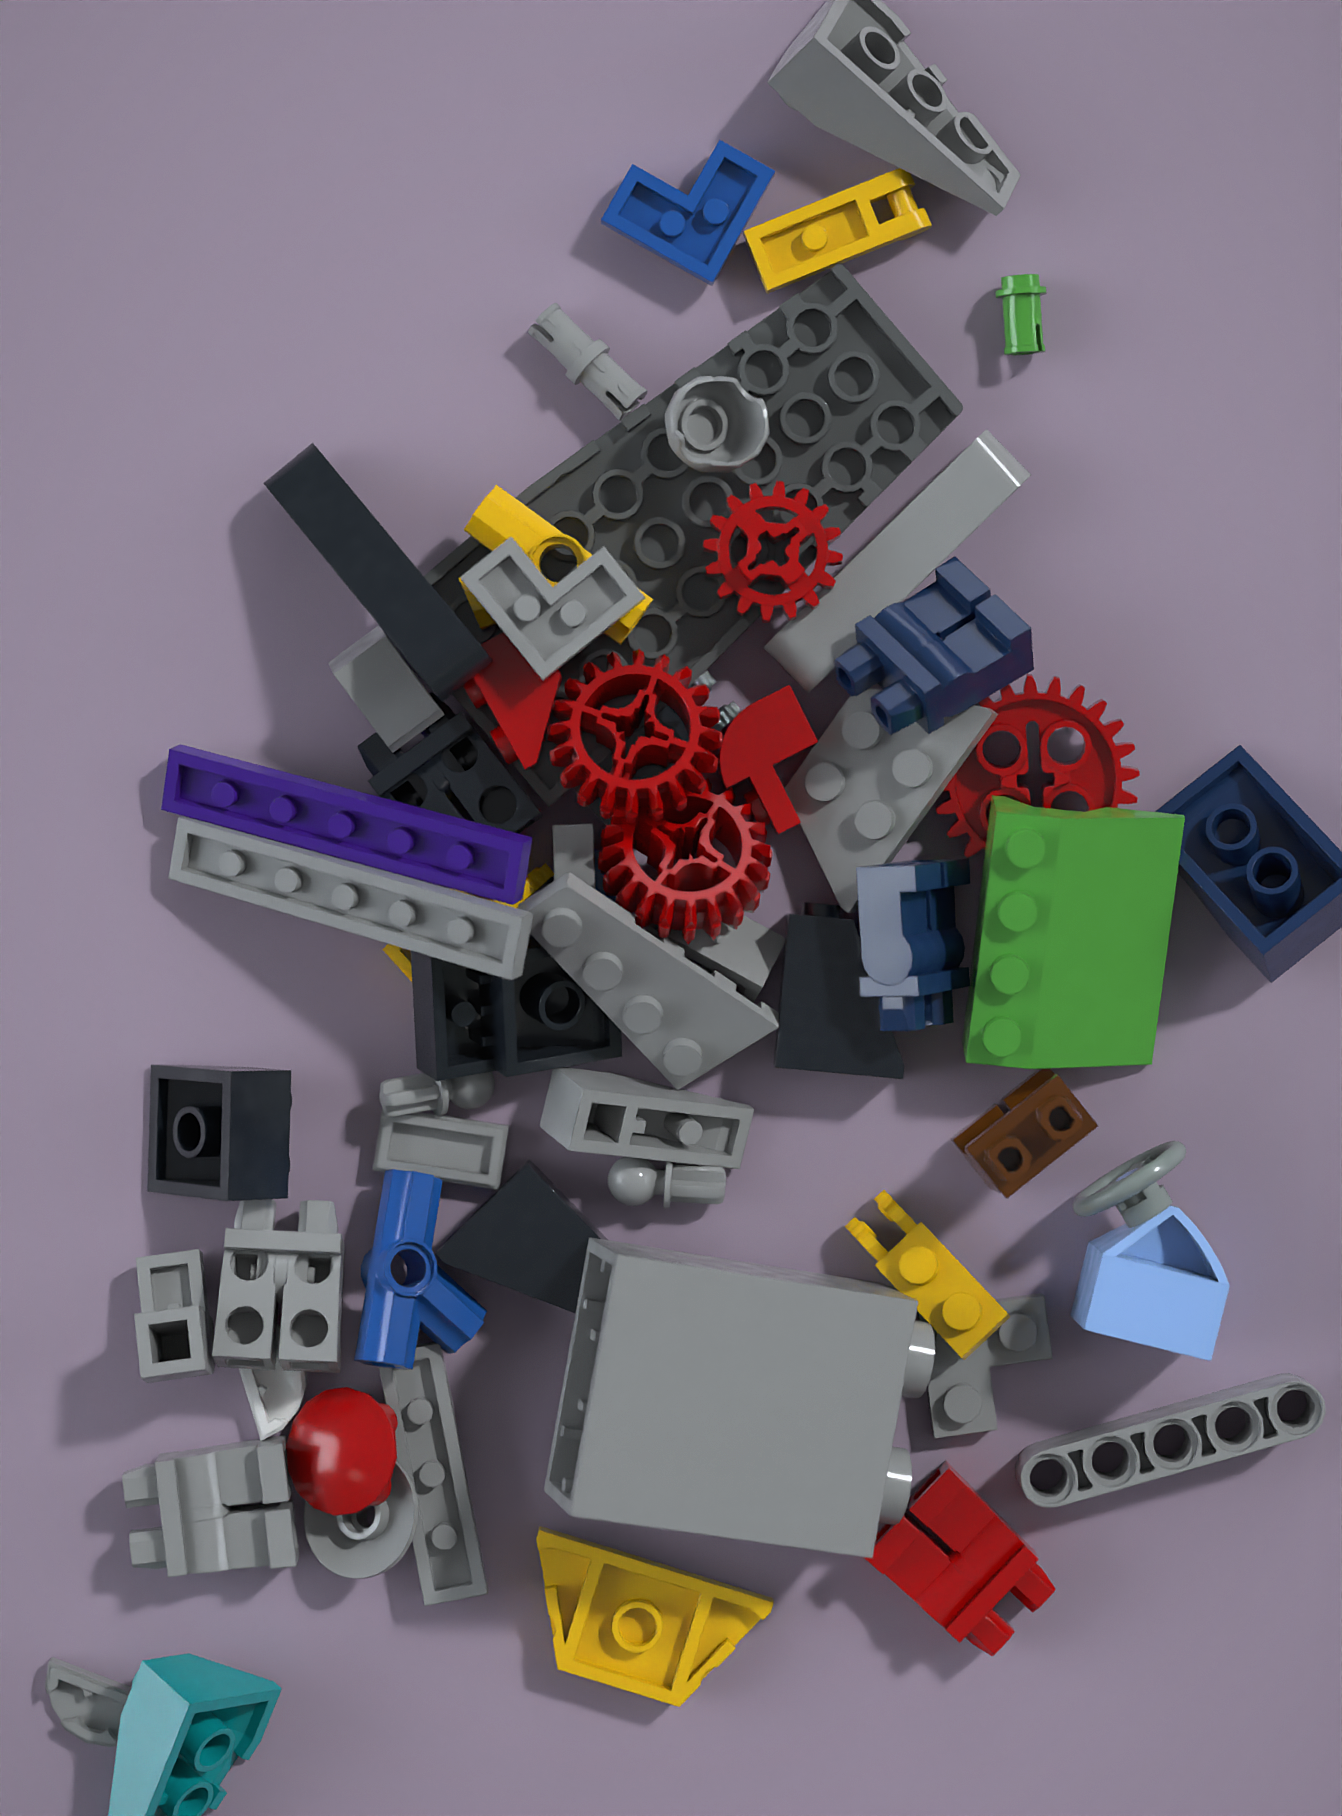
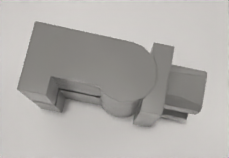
(287, 1268)
(196, 1517)

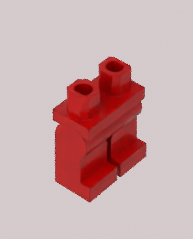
(977, 1571)

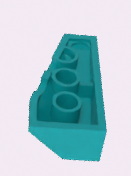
(184, 1734)

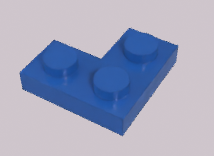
(693, 228)

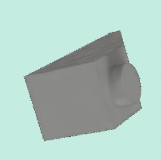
(643, 1119)

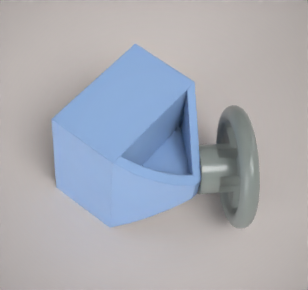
(1156, 1272)

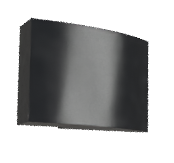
(517, 1026)

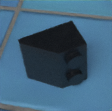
(219, 1132)

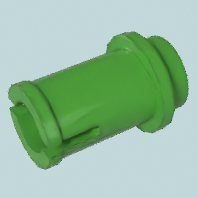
(1022, 314)

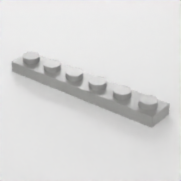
(352, 897)

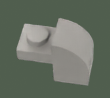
(174, 1318)

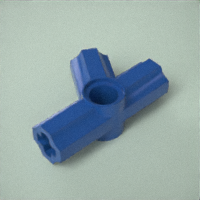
(428, 1295)

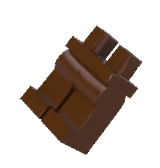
(1036, 1131)

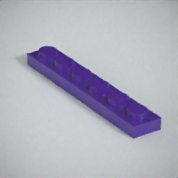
(347, 824)

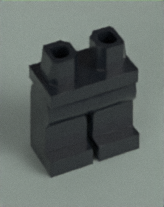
(450, 767)

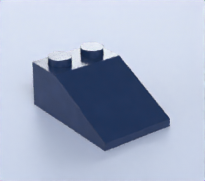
(1258, 863)

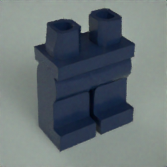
(936, 651)
(912, 940)

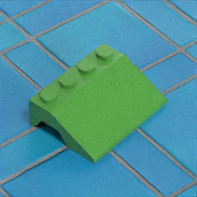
(1071, 936)

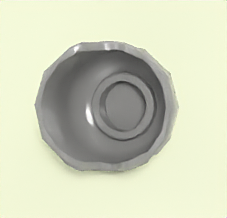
(716, 424)

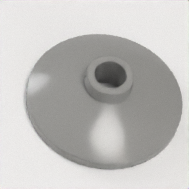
(354, 1547)

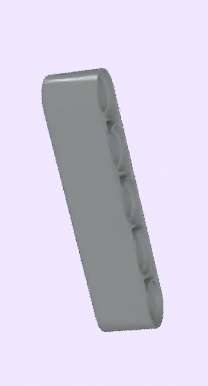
(899, 558)
(1200, 1444)

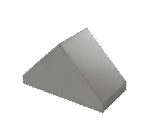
(385, 688)

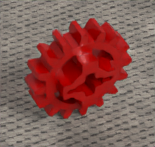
(753, 530)

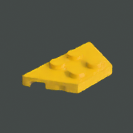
(638, 1618)

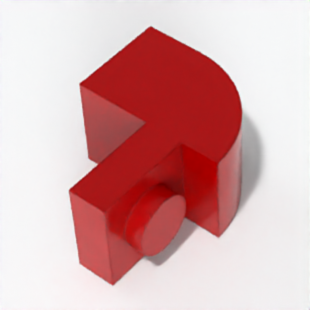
(758, 740)

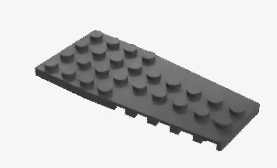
(844, 422)

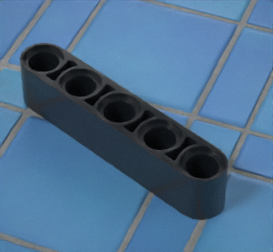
(378, 572)

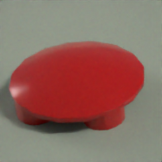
(342, 1451)

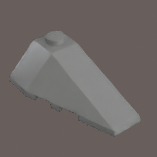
(871, 90)

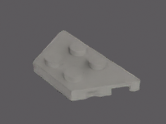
(871, 789)

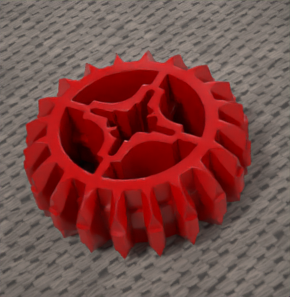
(614, 724)
(697, 890)

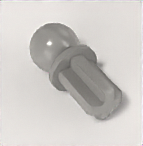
(423, 1093)
(637, 1181)

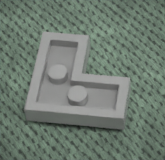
(548, 621)
(962, 1389)

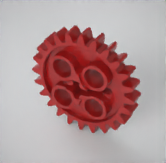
(1093, 773)

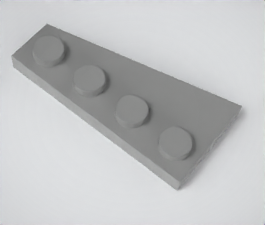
(645, 983)

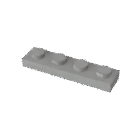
(432, 1456)

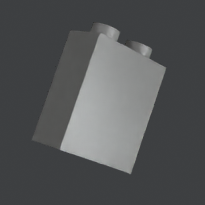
(736, 1399)

